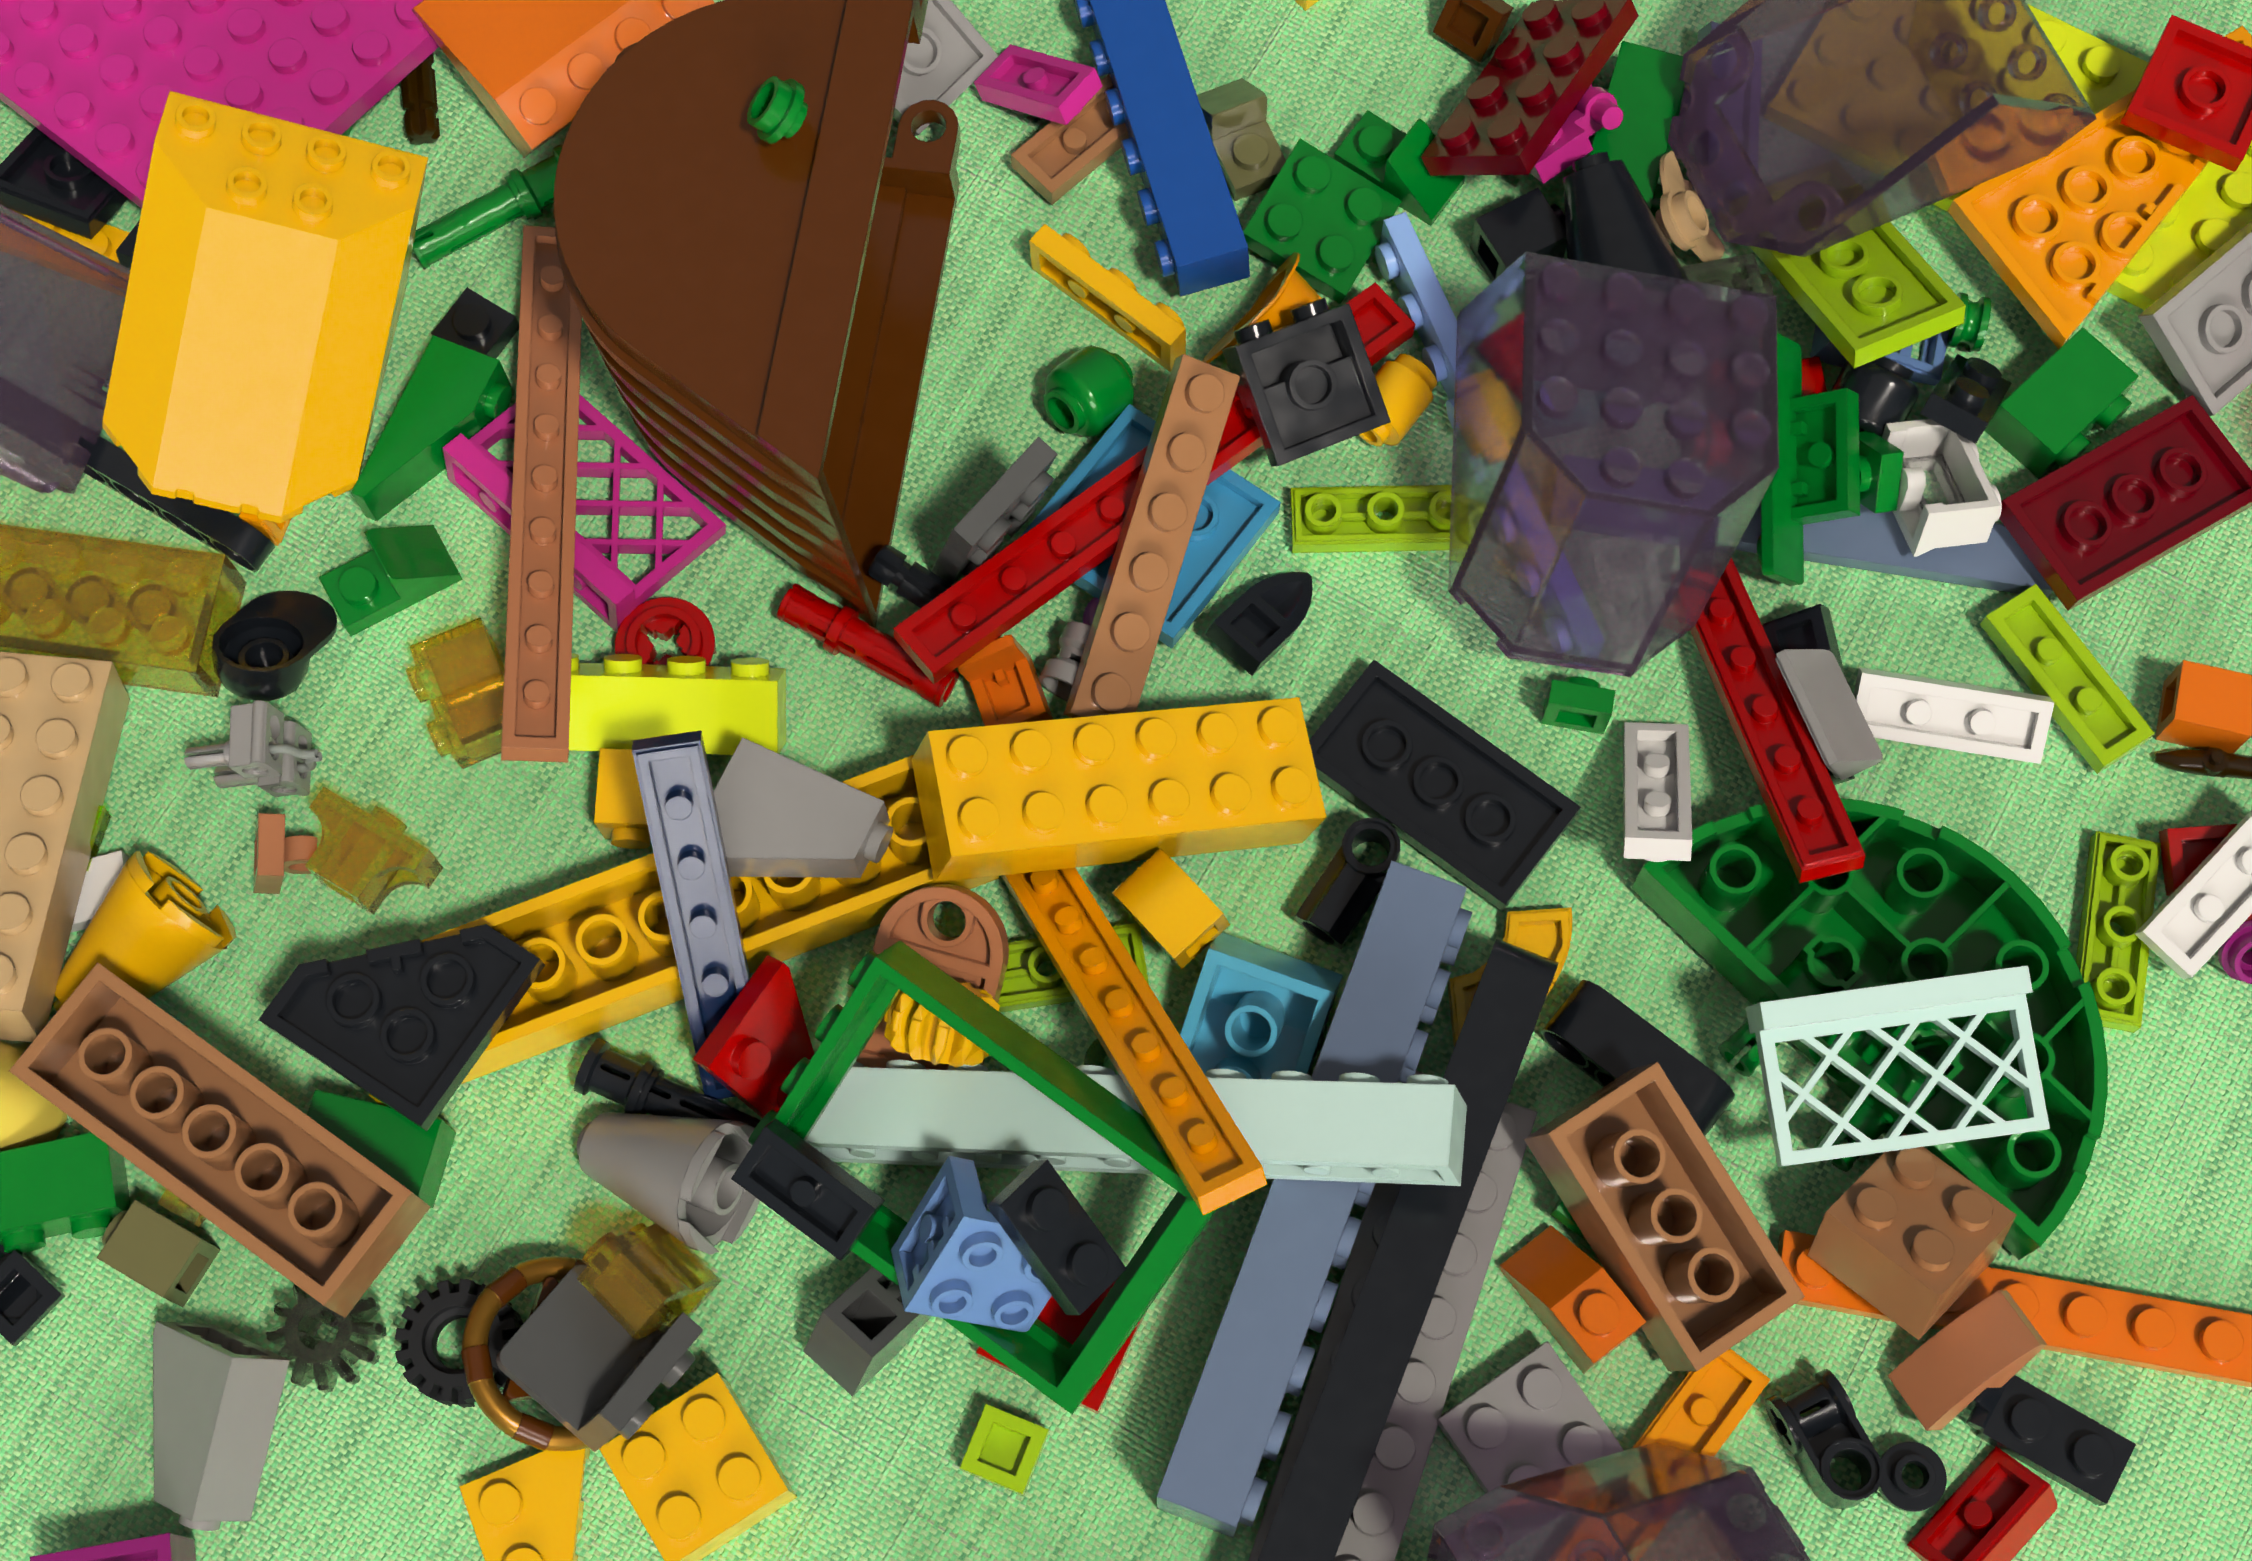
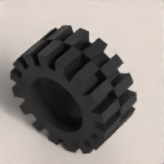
(422, 1331)

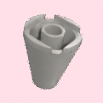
(673, 1172)

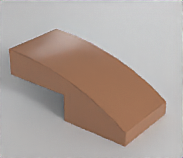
(1965, 1358)

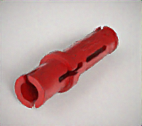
(847, 634)

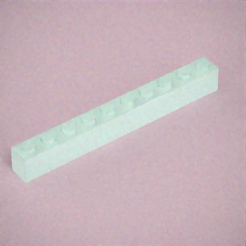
(1292, 1123)

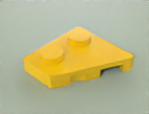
(529, 1507)

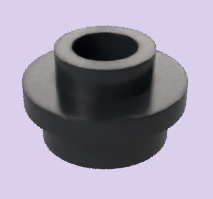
(1897, 1492)

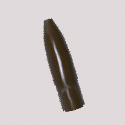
(2208, 762)

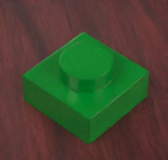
(1879, 473)
(1578, 705)

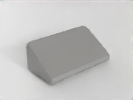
(1829, 710)

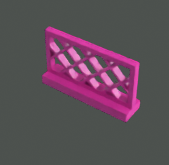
(596, 579)

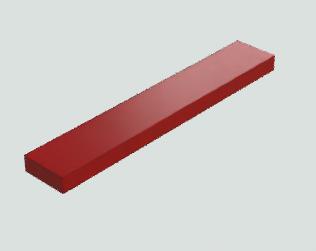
(1774, 735)

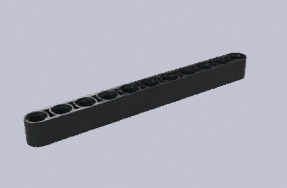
(1406, 1271)

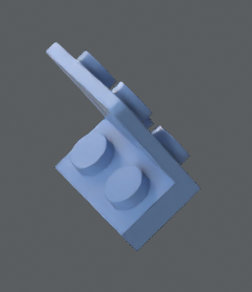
(961, 1261)

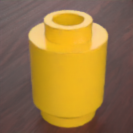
(1406, 392)

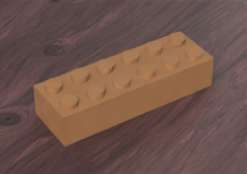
(220, 1140)

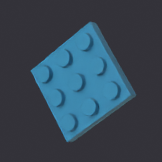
(1225, 529)

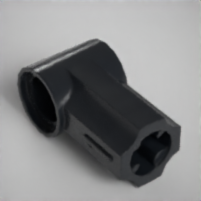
(1347, 885)

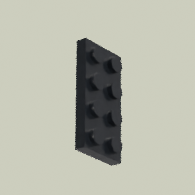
(1440, 785)

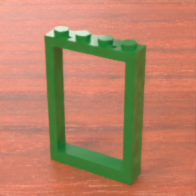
(1040, 1354)

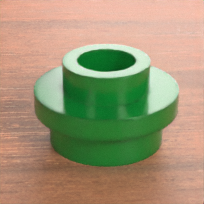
(777, 109)

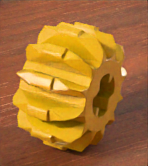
(926, 1037)

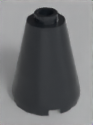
(1611, 220)

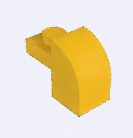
(1171, 908)

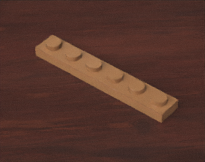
(1153, 540)

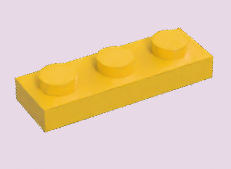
(1108, 296)

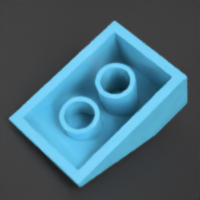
(1257, 1010)

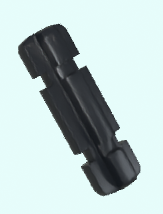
(913, 581)

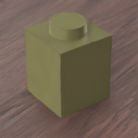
(156, 1252)

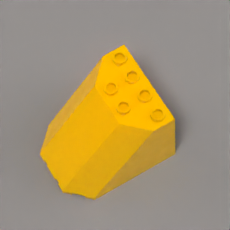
(259, 308)

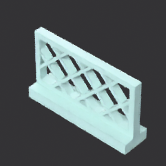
(1893, 1006)

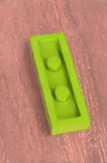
(2060, 666)

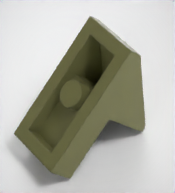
(1242, 137)

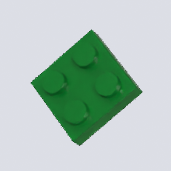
(1324, 216)

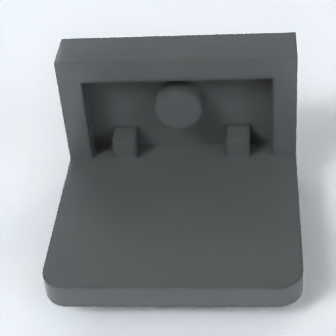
(590, 1367)

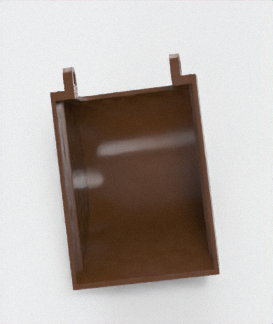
(761, 292)

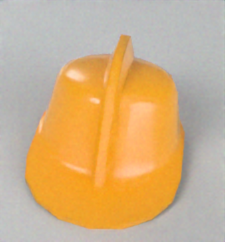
(1280, 295)

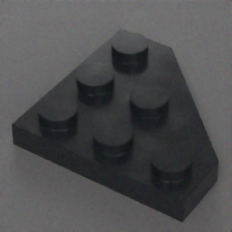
(406, 1014)

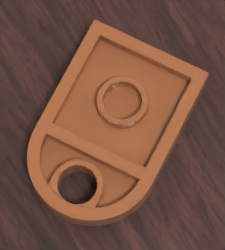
(973, 957)

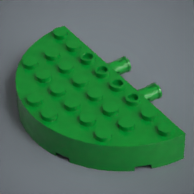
(1912, 913)

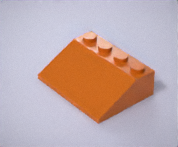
(540, 56)

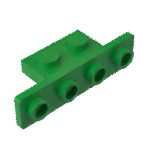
(1816, 467)

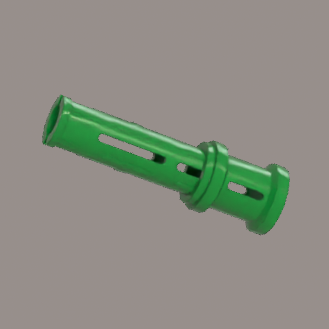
(521, 195)

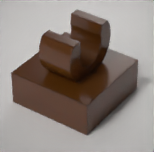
(1473, 25)

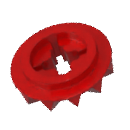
(662, 620)

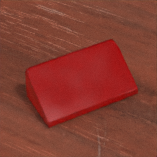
(1988, 1514)

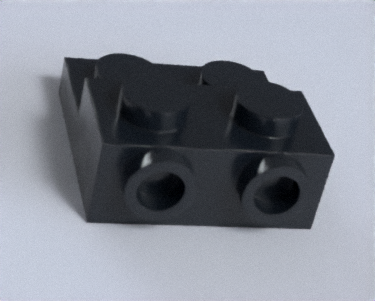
(1306, 381)

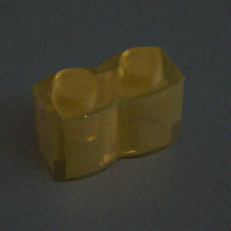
(466, 689)
(646, 1278)

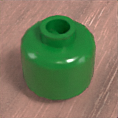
(1088, 391)

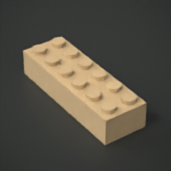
(55, 766)

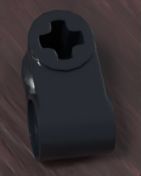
(1824, 1436)

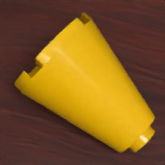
(147, 930)

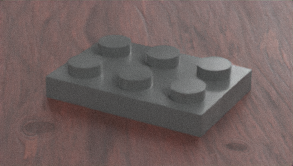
(998, 512)

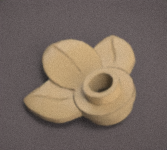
(1683, 213)

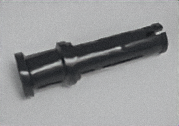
(645, 1088)

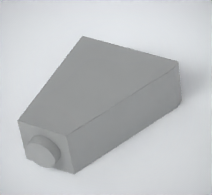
(795, 820)
(211, 1421)

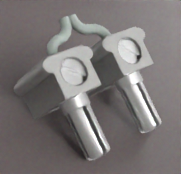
(260, 752)

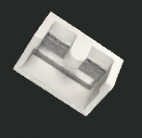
(1942, 488)

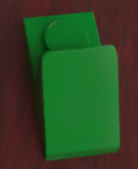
(1395, 164)
(396, 574)

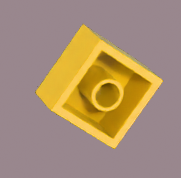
(698, 1472)

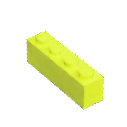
(641, 701)

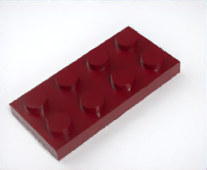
(1529, 87)
(2129, 502)

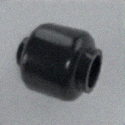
(1883, 392)

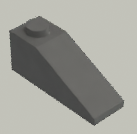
(862, 1331)

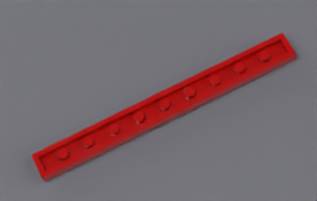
(1087, 531)

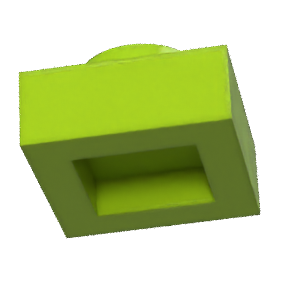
(1004, 1450)

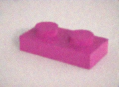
(1038, 84)

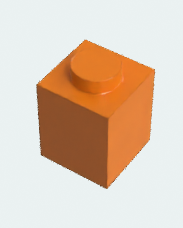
(2206, 708)

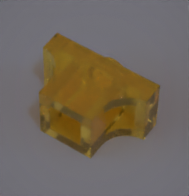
(366, 853)

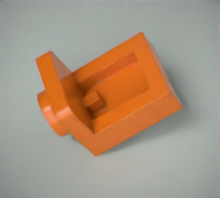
(1005, 684)

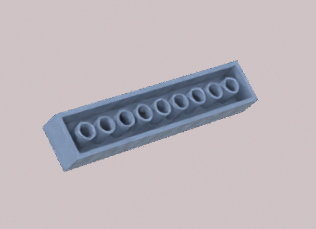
(1309, 1222)

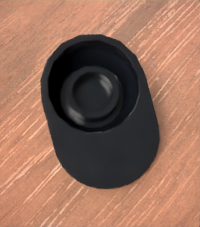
(270, 642)

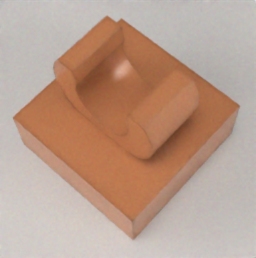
(278, 853)

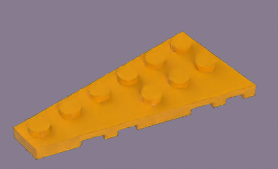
(2077, 215)

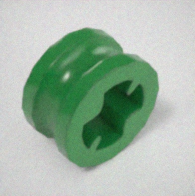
(1975, 324)

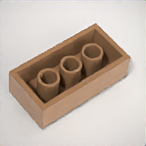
(1664, 1218)

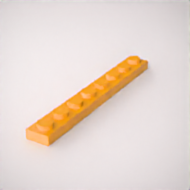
(1139, 1038)

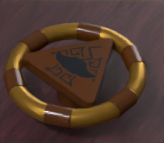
(478, 1361)

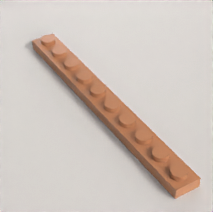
(542, 510)

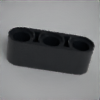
(1610, 1039)

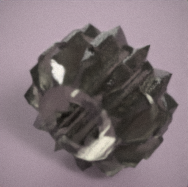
(320, 1359)

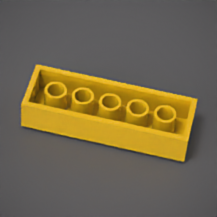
(1116, 788)

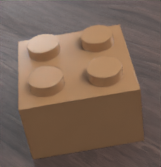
(1911, 1236)

